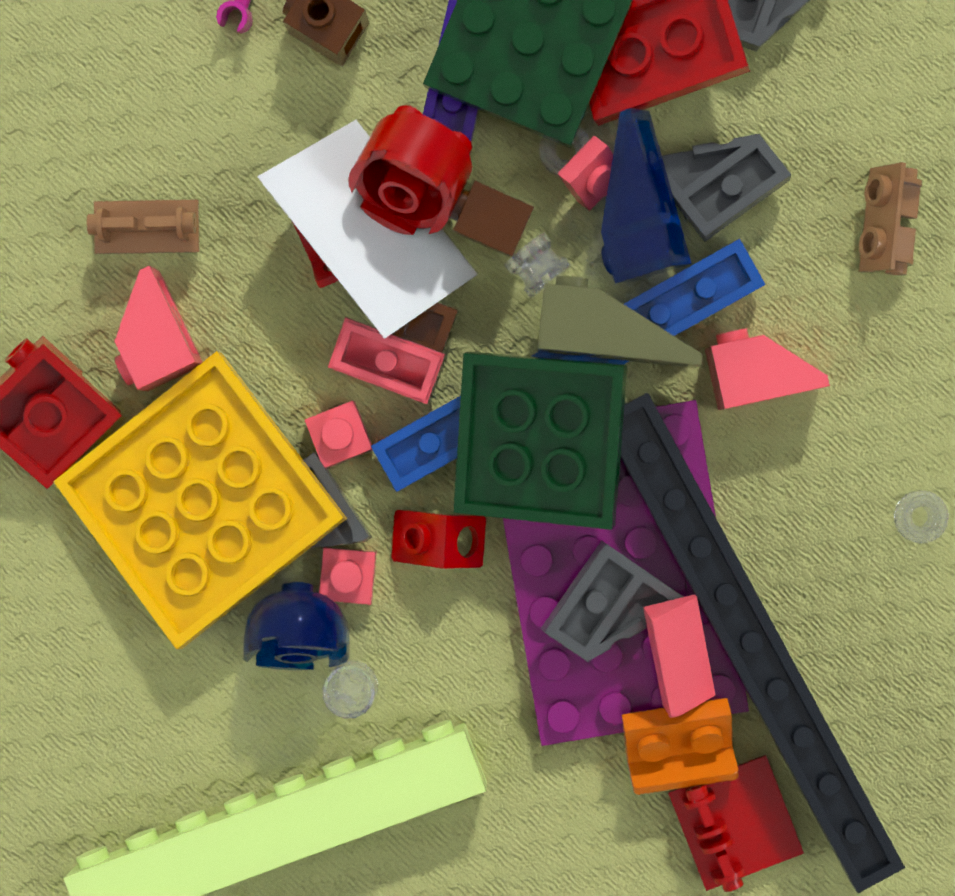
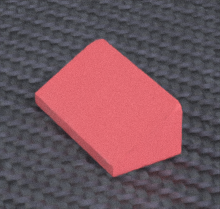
(386, 362)
(679, 654)

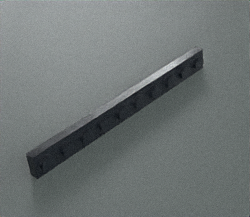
(755, 648)

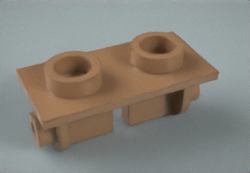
(889, 196)
(145, 226)

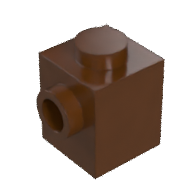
(326, 25)
(490, 218)

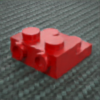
(49, 410)

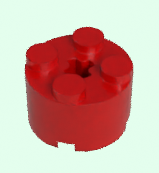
(411, 172)

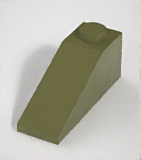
(598, 326)

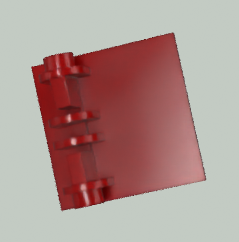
(736, 825)

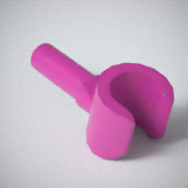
(225, 9)

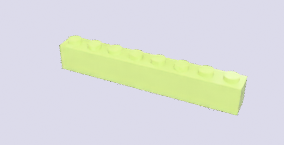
(290, 822)

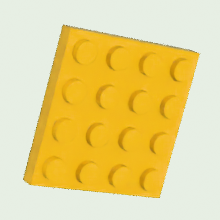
(199, 500)

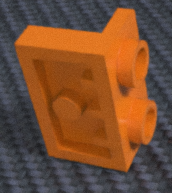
(681, 749)

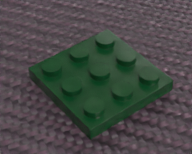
(528, 60)
(540, 439)

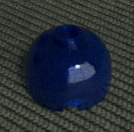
(295, 629)

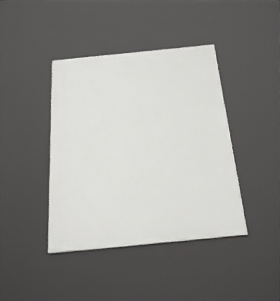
(382, 270)

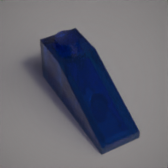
(640, 213)

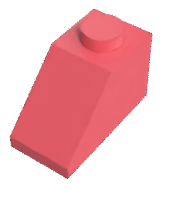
(153, 336)
(757, 370)

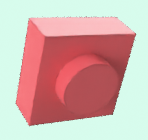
(588, 173)
(339, 434)
(348, 575)

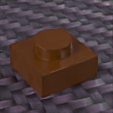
(430, 327)

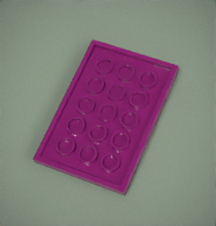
(584, 697)

